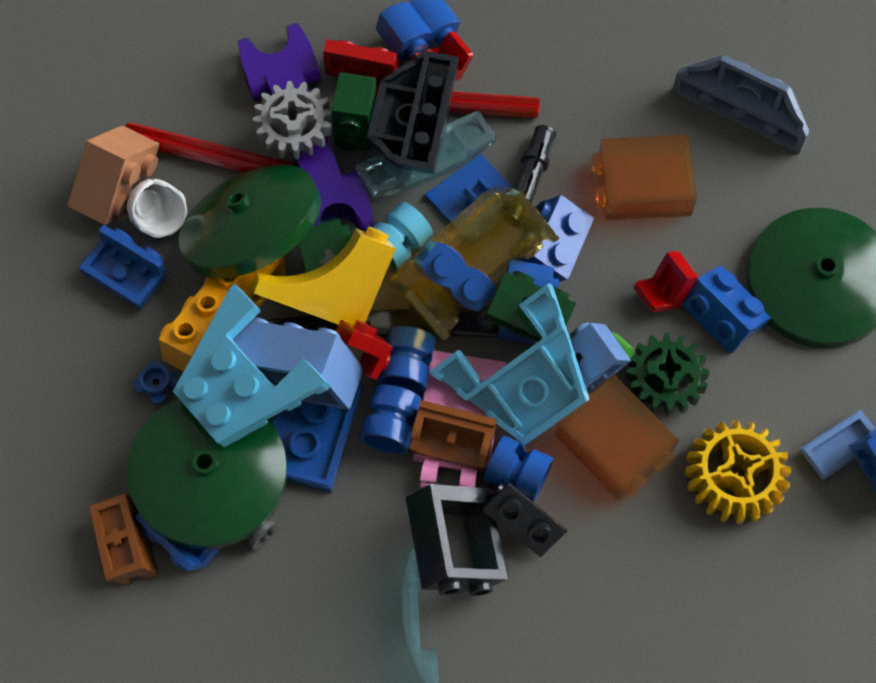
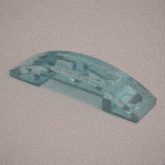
(461, 143)
(423, 661)

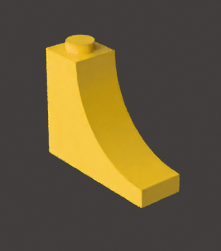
(341, 287)

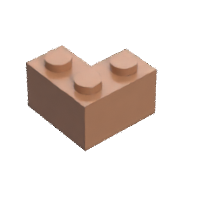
(109, 170)

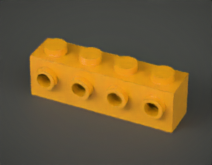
(183, 335)

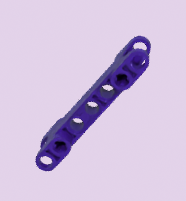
(340, 193)

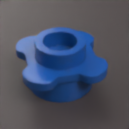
(148, 375)

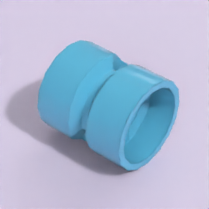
(406, 231)

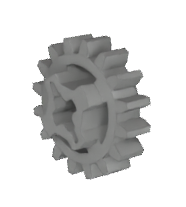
(275, 117)

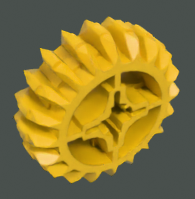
(731, 443)

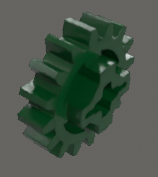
(681, 366)

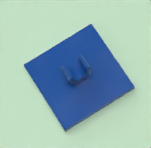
(464, 187)

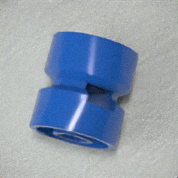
(408, 358)
(391, 419)
(520, 468)

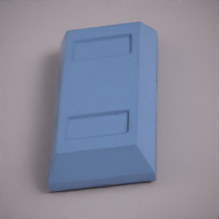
(831, 449)

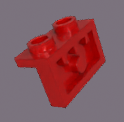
(358, 60)

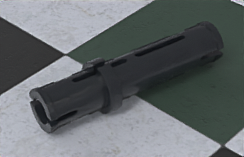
(540, 143)

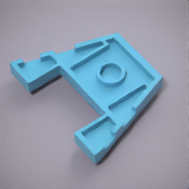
(227, 388)
(532, 388)

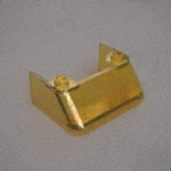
(487, 236)

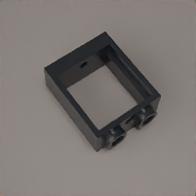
(431, 543)

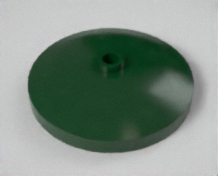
(250, 221)
(816, 277)
(204, 505)

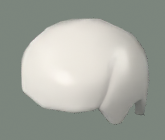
(156, 208)

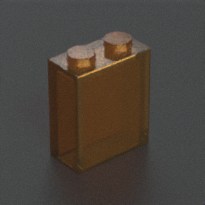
(645, 177)
(617, 438)

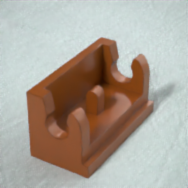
(452, 435)
(120, 540)

